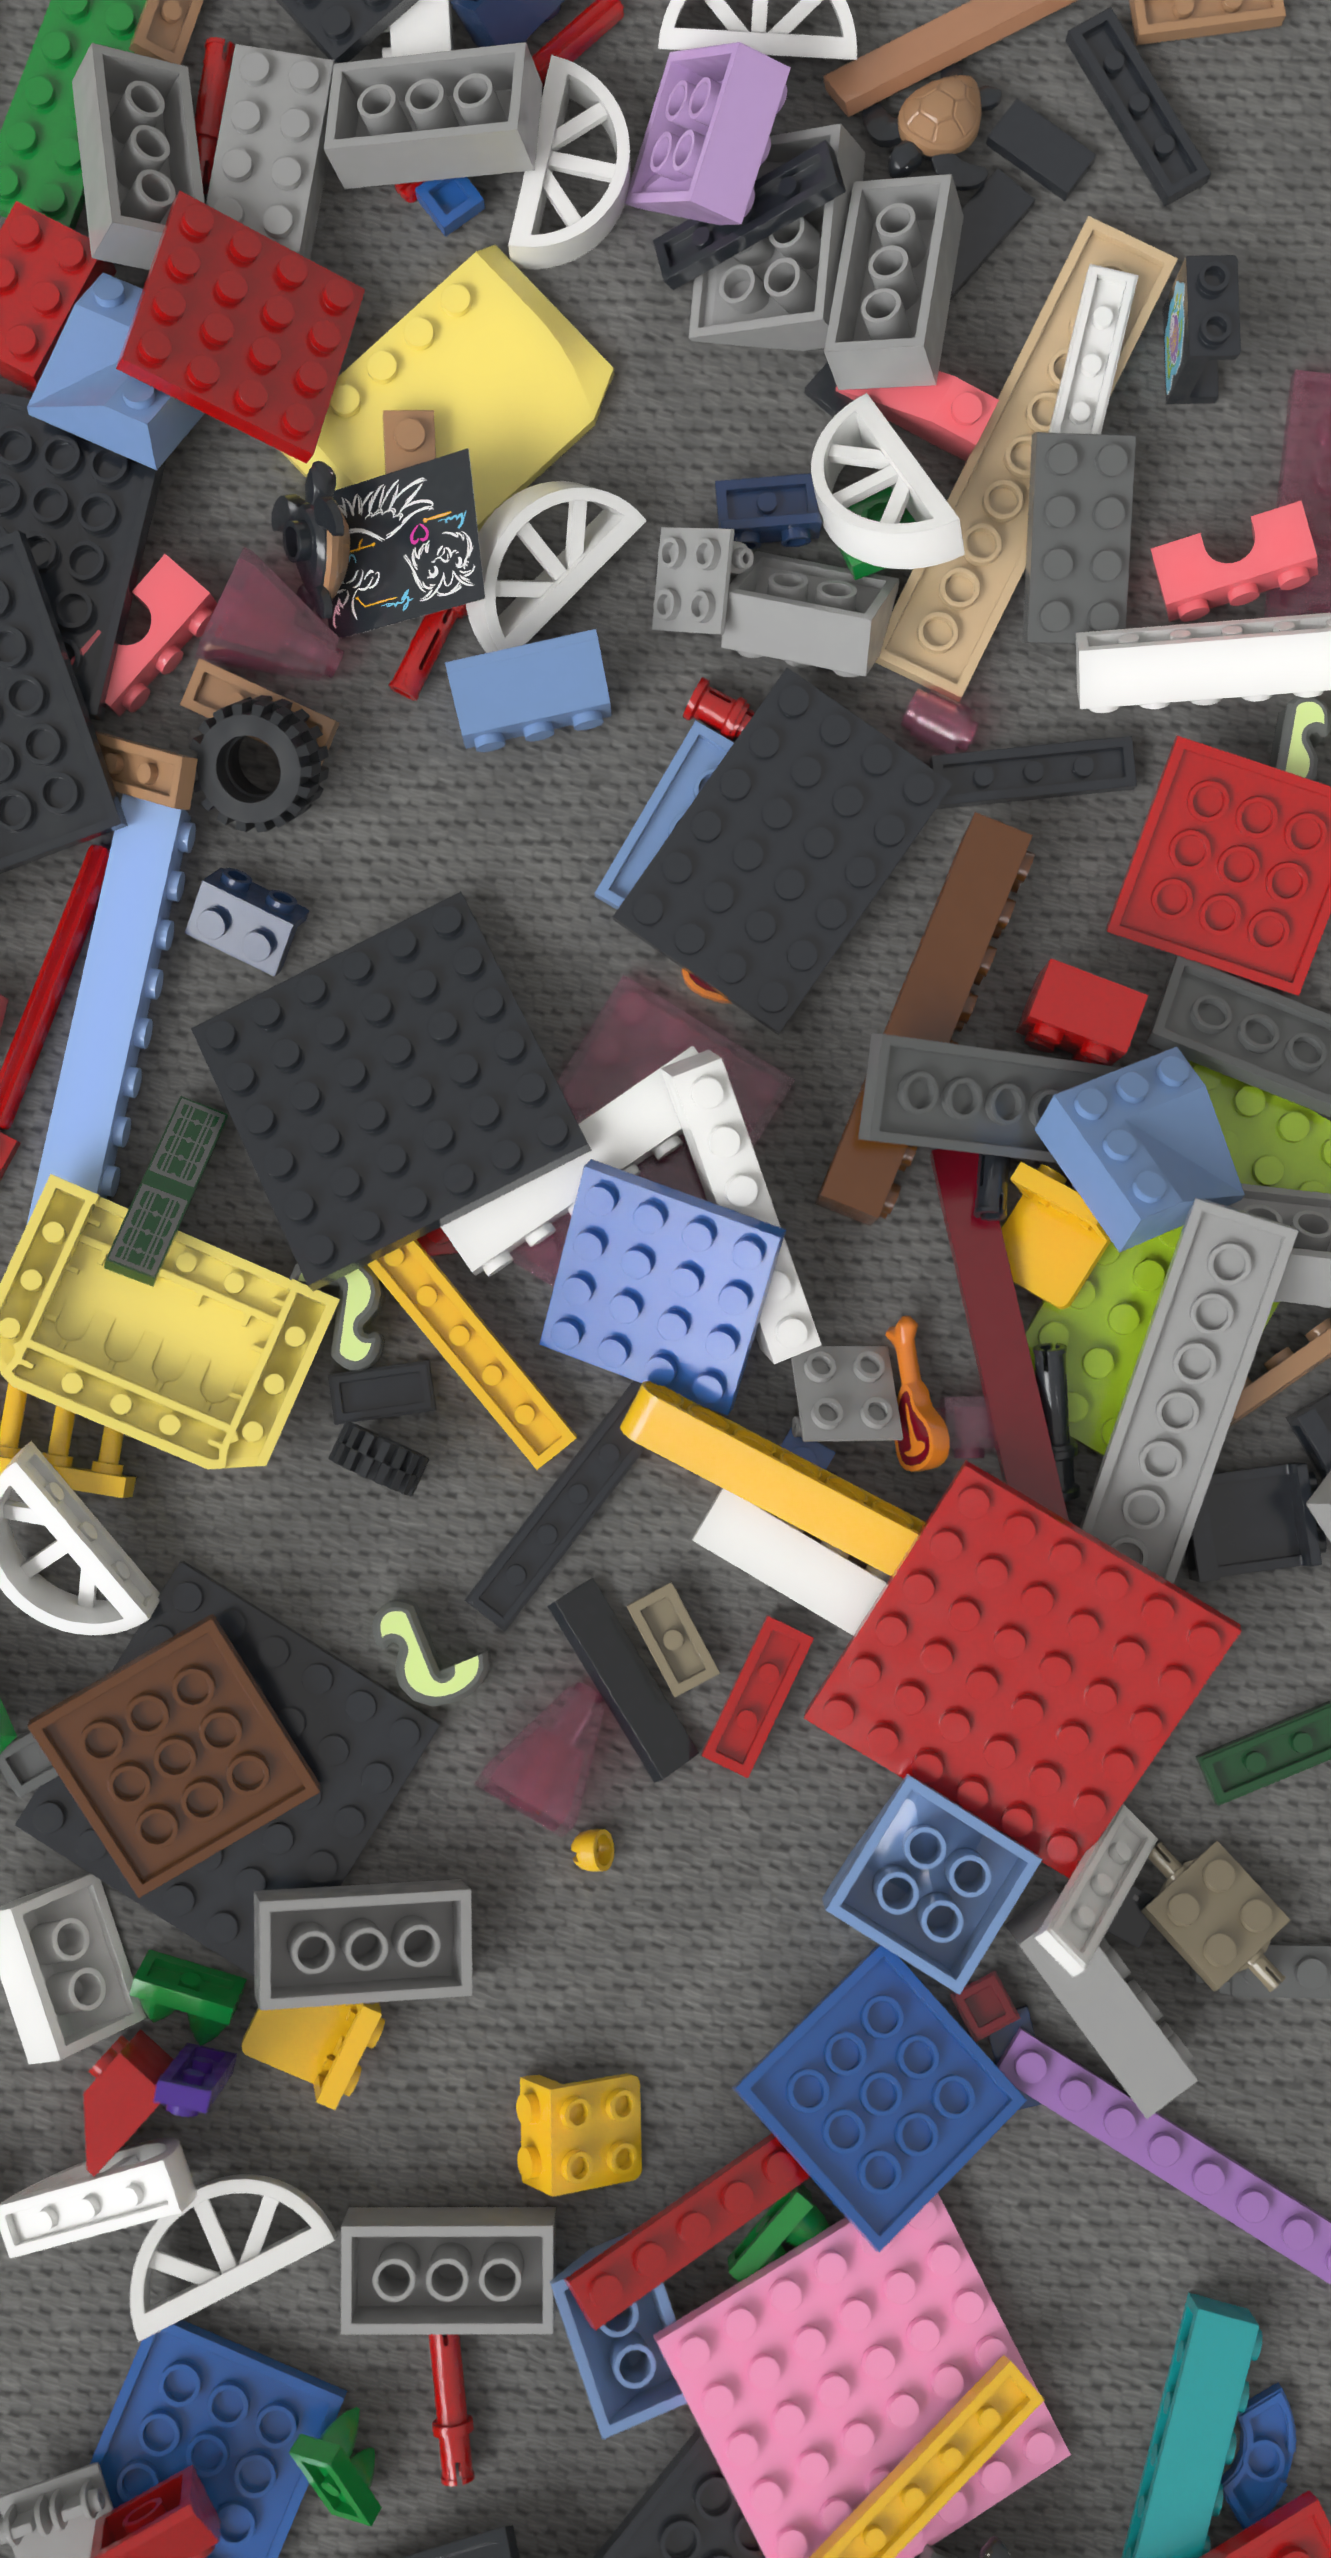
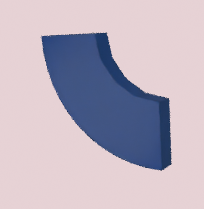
(1263, 2458)

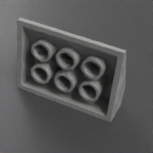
(785, 284)

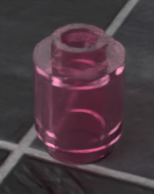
(940, 721)

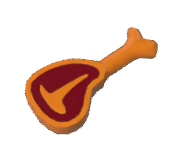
(924, 1431)

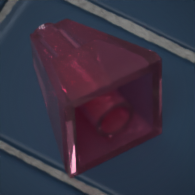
(267, 627)
(549, 1761)

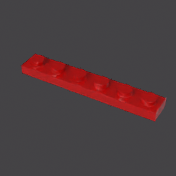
(684, 2230)

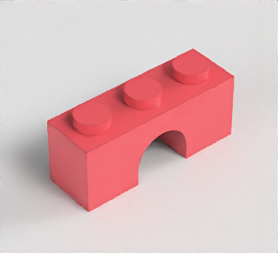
(1196, 582)
(178, 611)

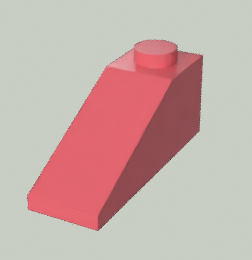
(943, 414)

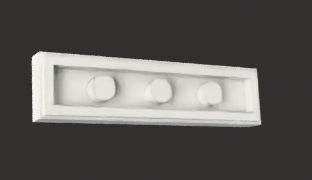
(1093, 351)
(1096, 1892)

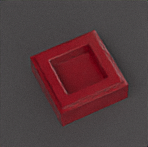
(985, 2006)

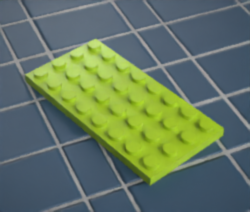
(1107, 1323)

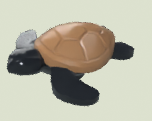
(935, 127)
(315, 538)

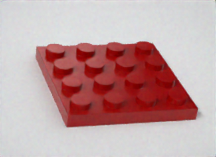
(241, 328)
(1231, 867)

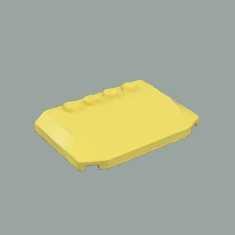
(493, 368)
(183, 1365)

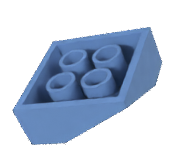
(92, 397)
(1141, 1147)
(931, 1883)

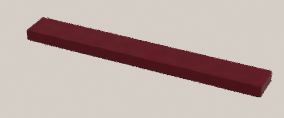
(997, 1334)

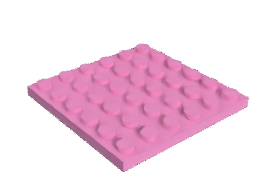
(838, 2369)

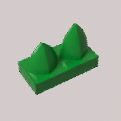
(177, 1984)
(789, 2219)
(336, 2478)

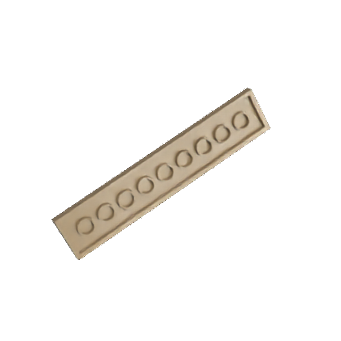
(956, 606)

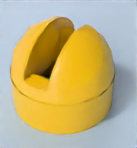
(593, 1850)

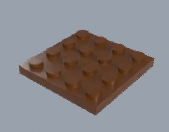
(174, 1755)

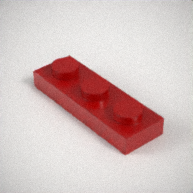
(757, 1696)

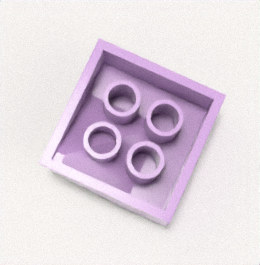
(709, 133)

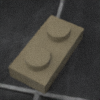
(673, 1639)

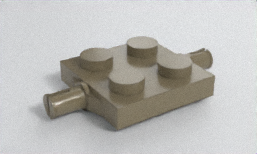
(1215, 1916)

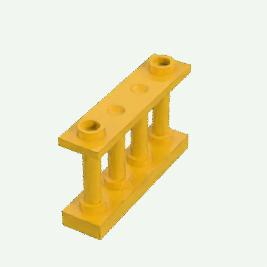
(103, 1477)

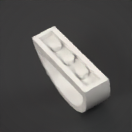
(775, 42)
(540, 251)
(866, 439)
(562, 576)
(78, 1532)
(131, 2189)
(254, 2264)

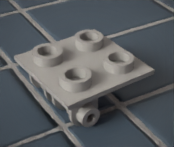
(695, 578)
(845, 1395)
(55, 2515)

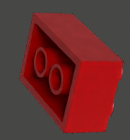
(41, 279)

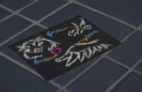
(409, 545)

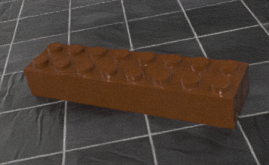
(934, 999)

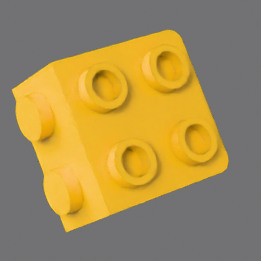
(1051, 1236)
(316, 2044)
(579, 2133)

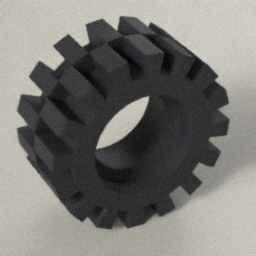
(378, 1458)

